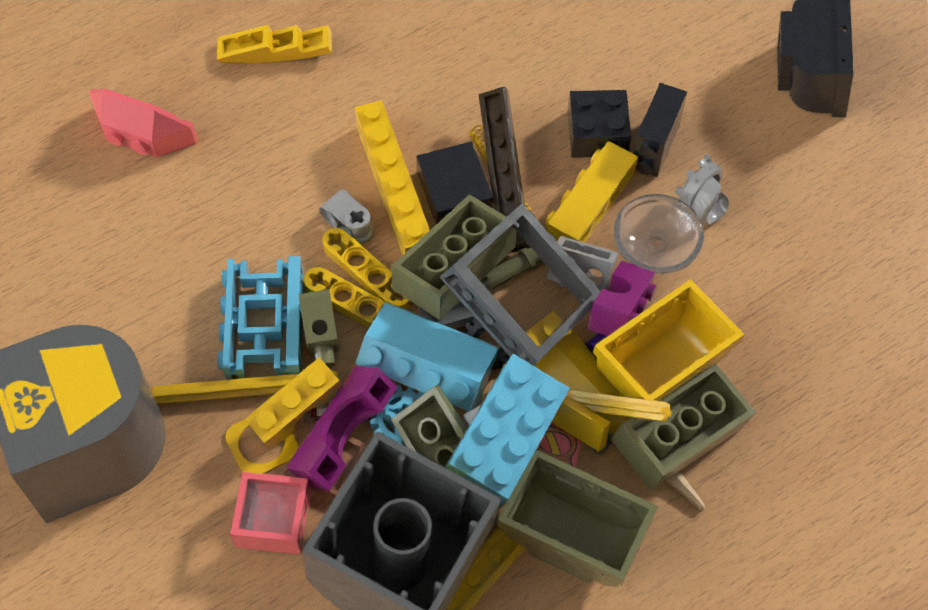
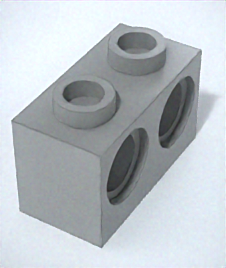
(587, 258)

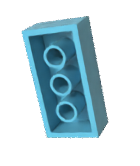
(507, 428)

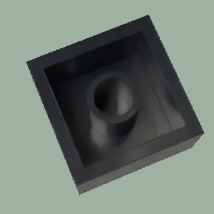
(596, 119)

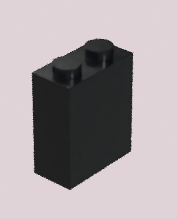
(659, 129)
(450, 177)

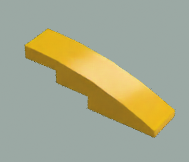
(268, 46)

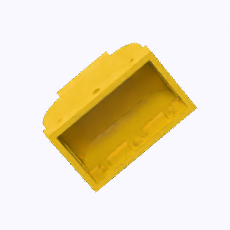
(667, 344)

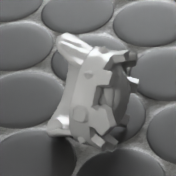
(703, 192)

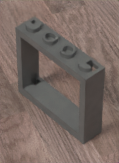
(490, 311)

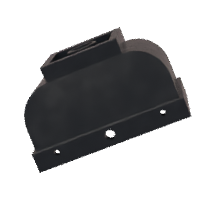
(816, 55)

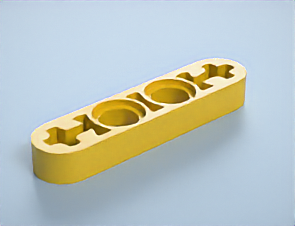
(363, 272)
(335, 283)

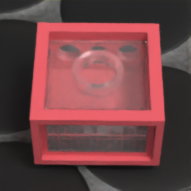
(271, 513)

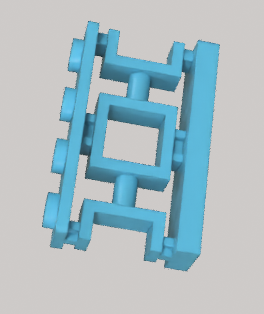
(285, 317)

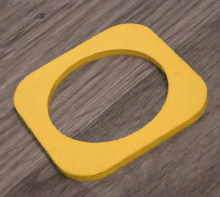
(232, 438)

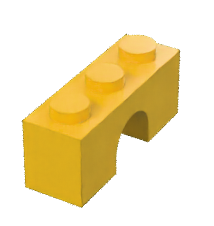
(308, 390)

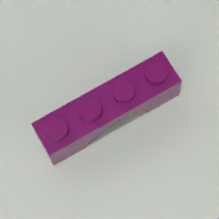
(360, 397)

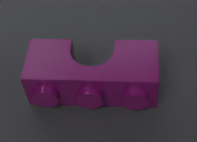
(626, 298)

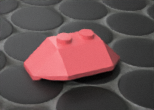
(141, 124)

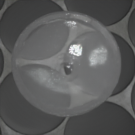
(662, 221)

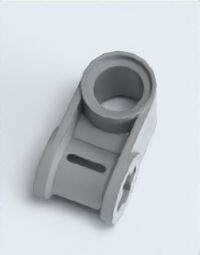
(346, 213)

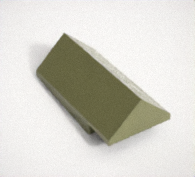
(431, 426)

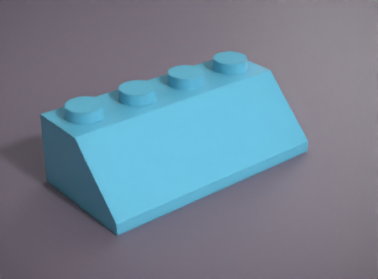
(428, 355)

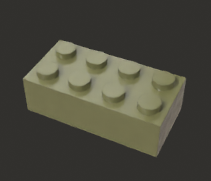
(419, 269)
(702, 417)

